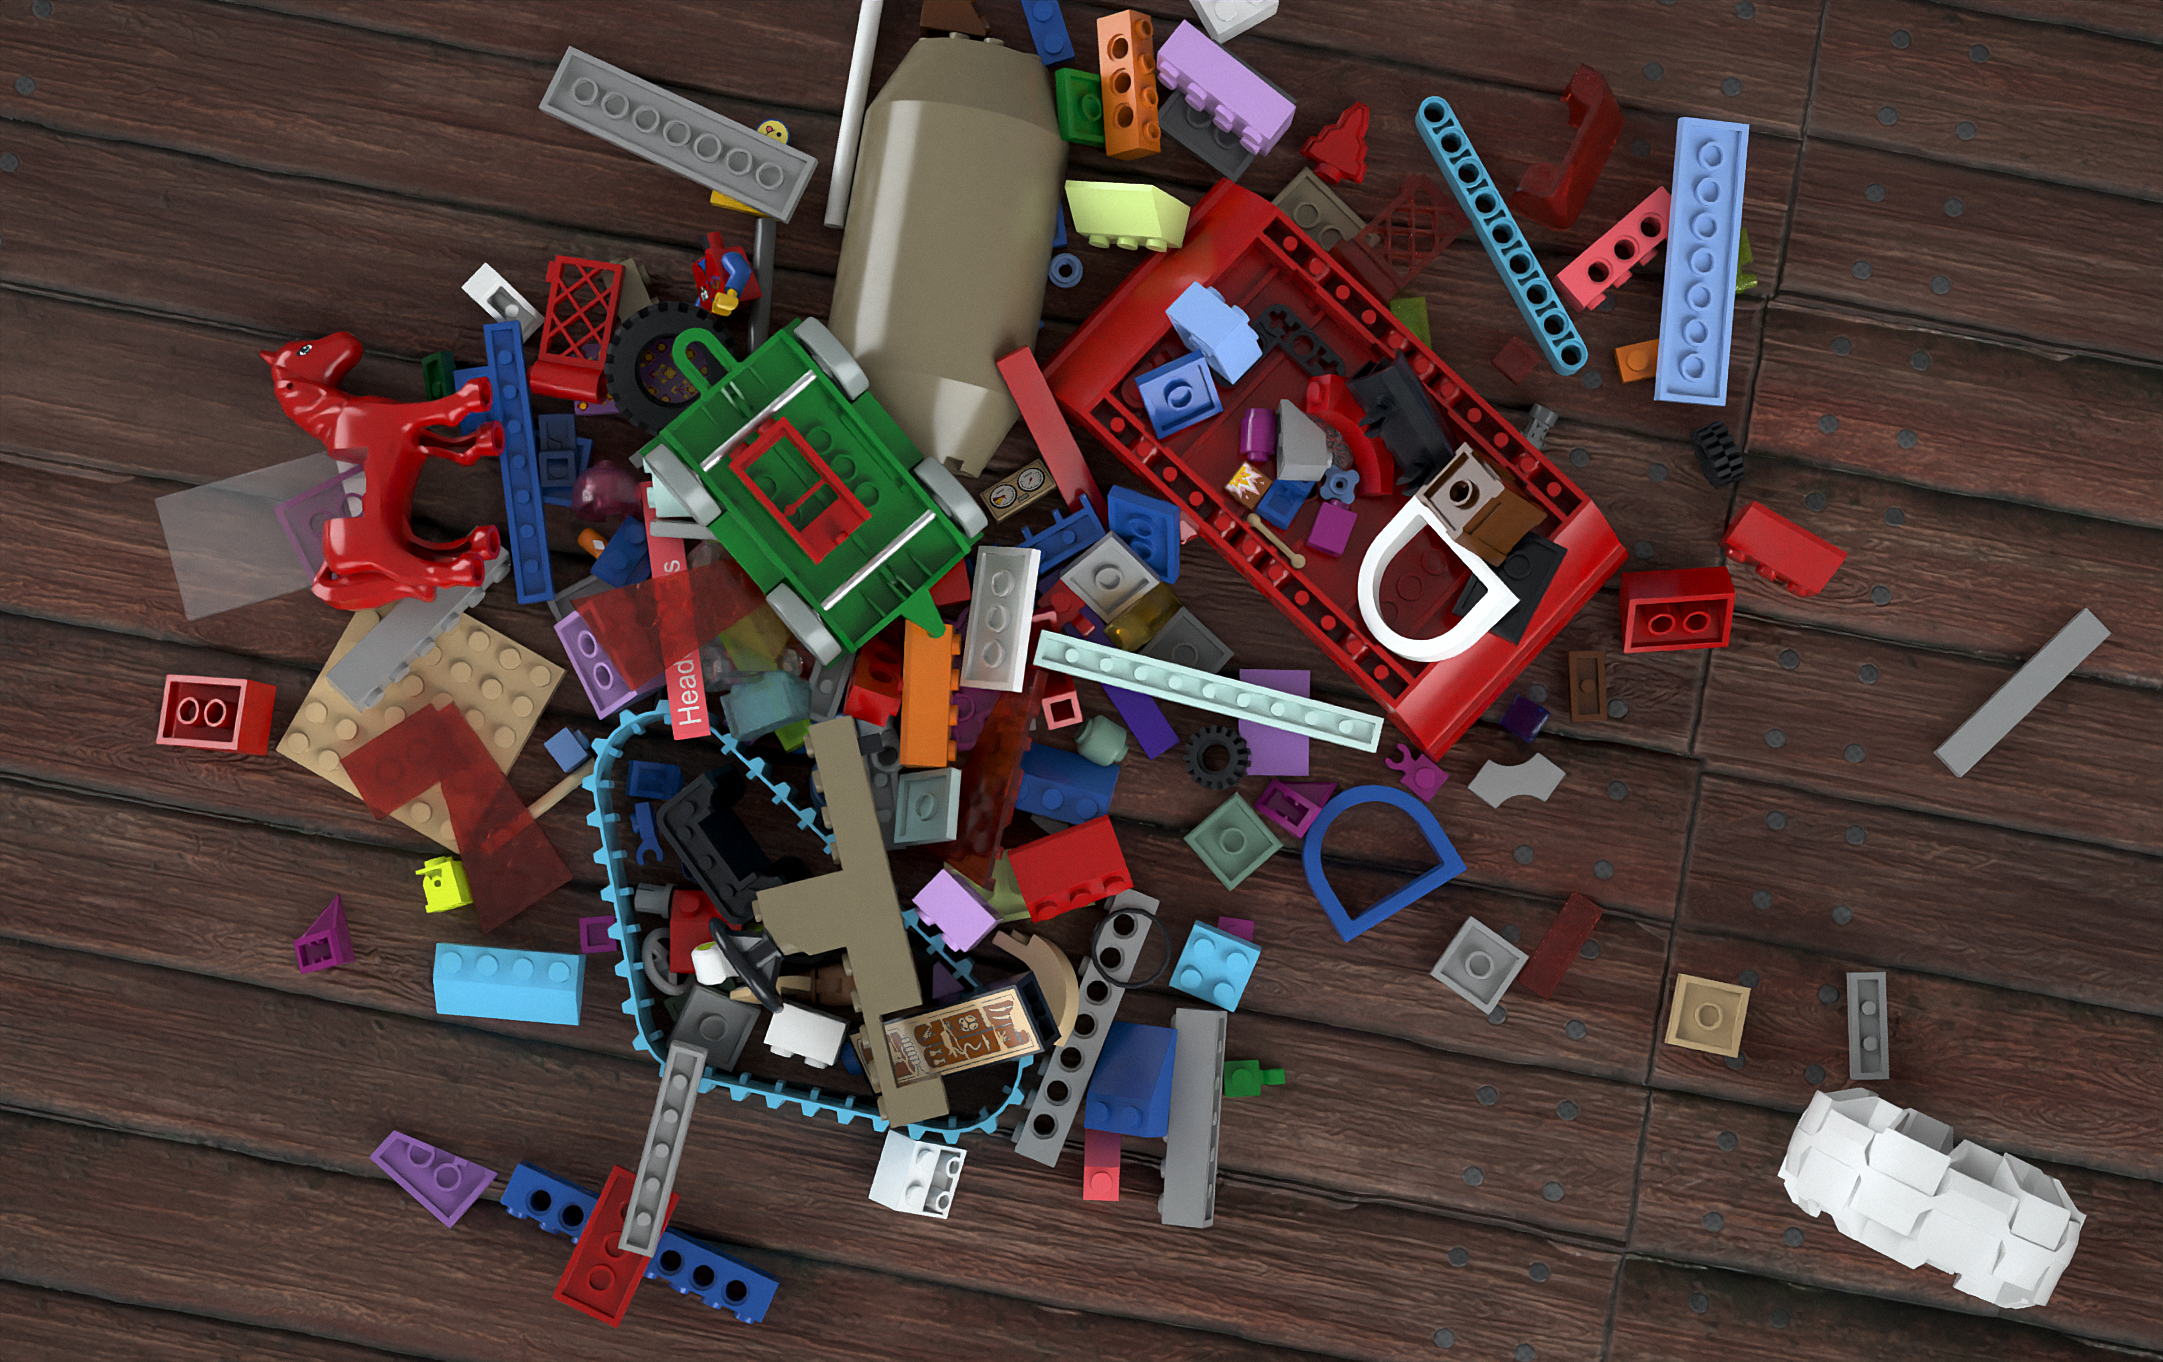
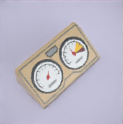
(1018, 491)

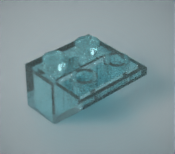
(766, 705)

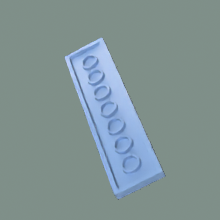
(1701, 261)

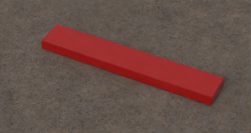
(1050, 431)

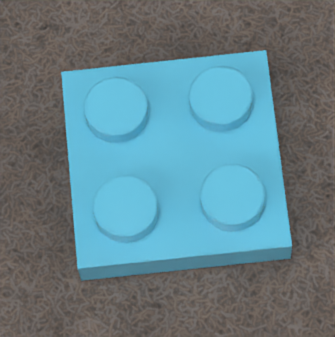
(1215, 965)

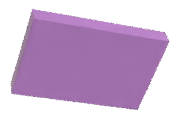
(1273, 749)

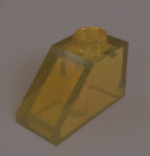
(1143, 618)

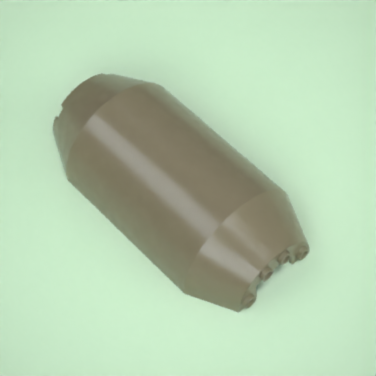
(951, 240)

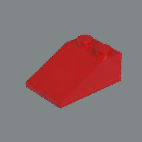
(216, 714)

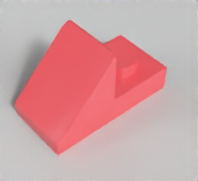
(1101, 1165)

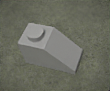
(1299, 445)

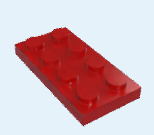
(599, 1274)

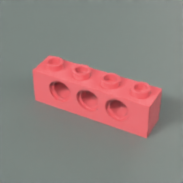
(1574, 280)

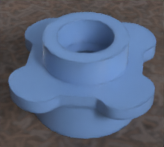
(1343, 494)

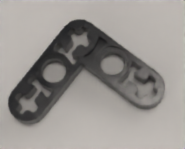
(1272, 337)

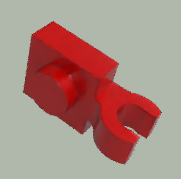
(1067, 608)

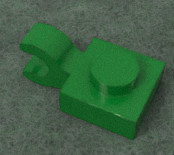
(1245, 1077)

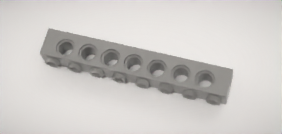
(1047, 1146)

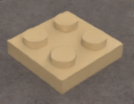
(1707, 1015)

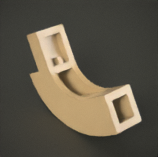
(1052, 972)

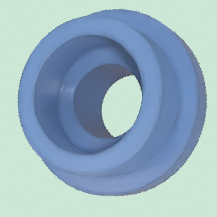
(1071, 261)

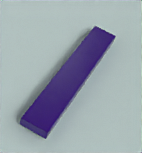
(1135, 708)

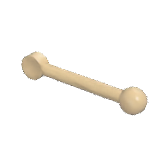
(1297, 560)

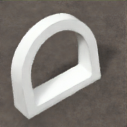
(1468, 631)

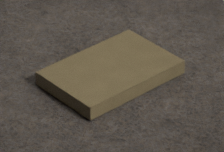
(1320, 211)

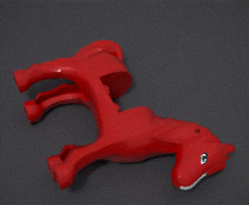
(380, 553)

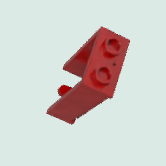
(833, 523)

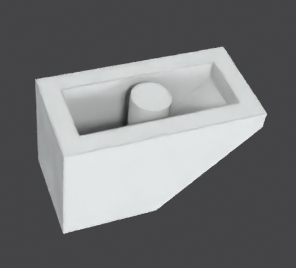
(502, 300)

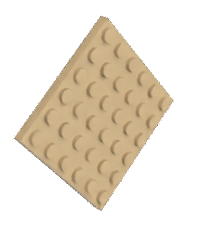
(487, 675)

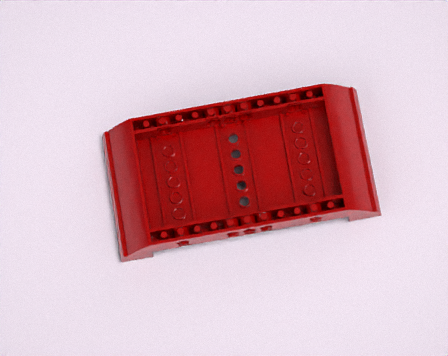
(1264, 260)

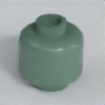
(1101, 740)

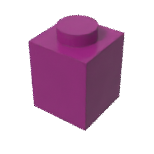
(1331, 528)

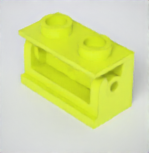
(445, 884)

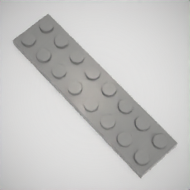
(678, 135)

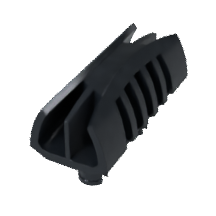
(1405, 419)

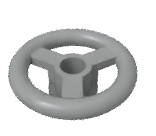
(658, 965)

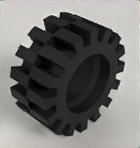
(1717, 454)
(1196, 757)

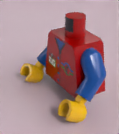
(724, 278)

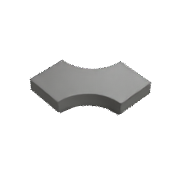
(1533, 778)

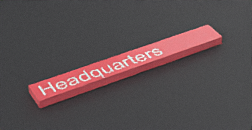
(684, 677)

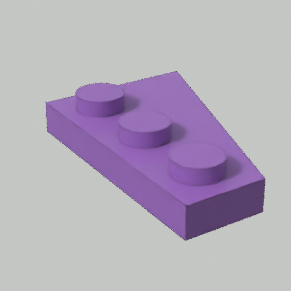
(433, 1176)

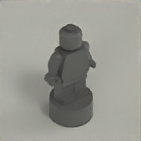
(1539, 423)

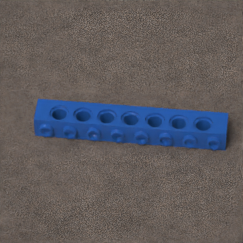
(759, 1283)

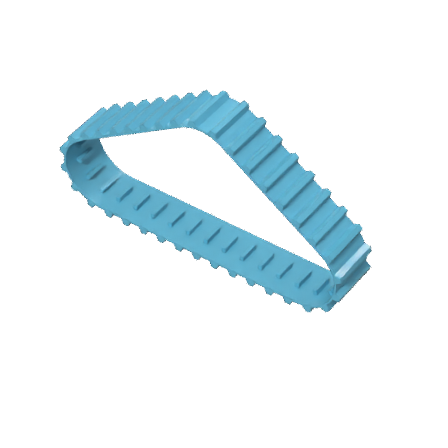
(633, 967)

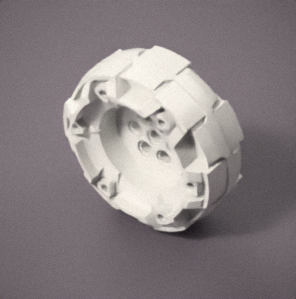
(1920, 1201)

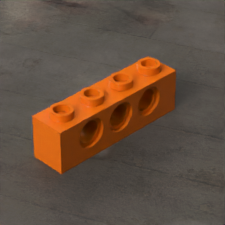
(1128, 85)

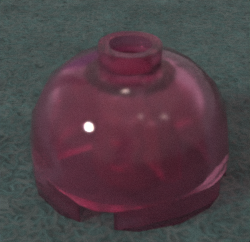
(604, 492)

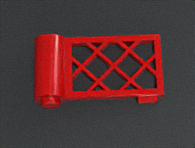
(571, 376)

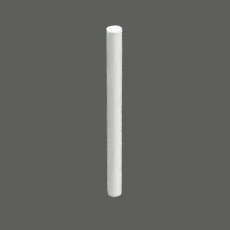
(853, 114)

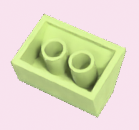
(1127, 215)

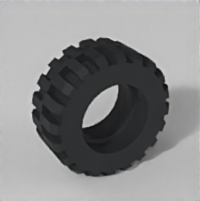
(630, 343)

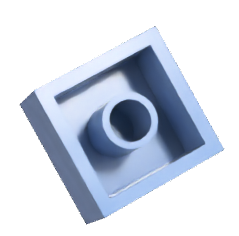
(1216, 330)

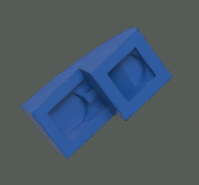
(1284, 501)

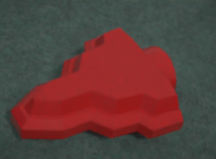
(1340, 147)

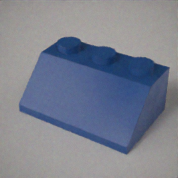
(1064, 786)

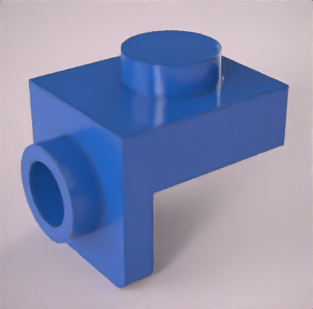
(653, 780)

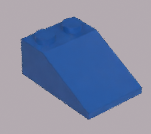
(1132, 1081)

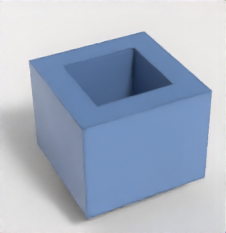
(569, 749)

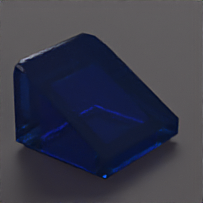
(1525, 718)

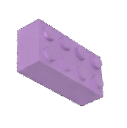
(1224, 89)
(956, 910)

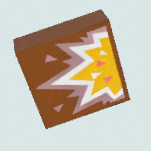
(1247, 485)

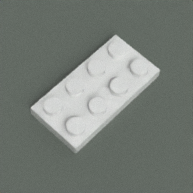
(1000, 618)

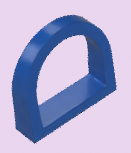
(1449, 861)

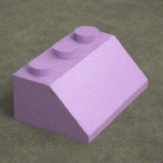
(596, 672)

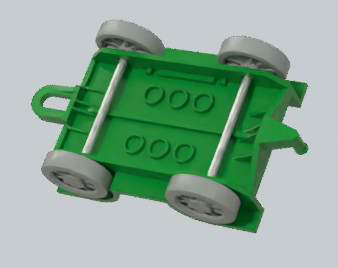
(918, 508)

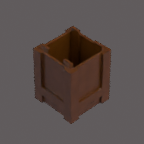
(1480, 505)

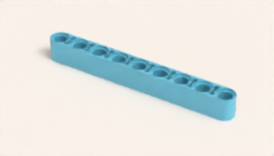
(1501, 219)

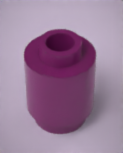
(1258, 434)

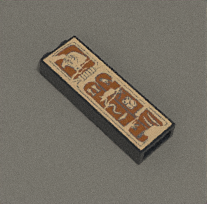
(965, 1030)

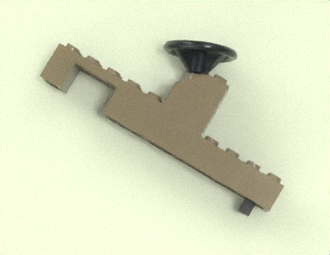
(848, 910)

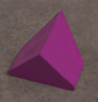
(1294, 803)
(325, 941)

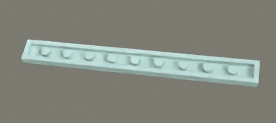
(1208, 691)

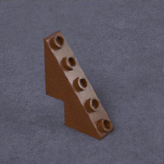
(948, 16)

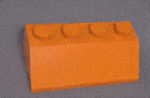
(928, 698)

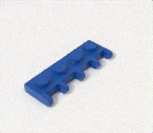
(1061, 540)

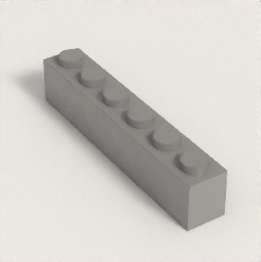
(404, 636)
(1194, 1118)

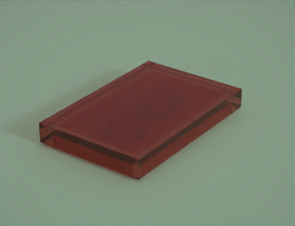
(394, 765)

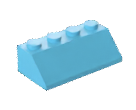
(508, 983)

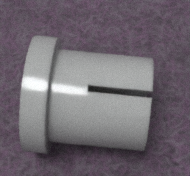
(655, 899)

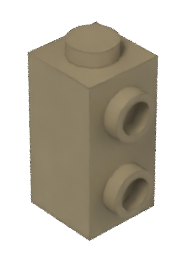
(634, 289)

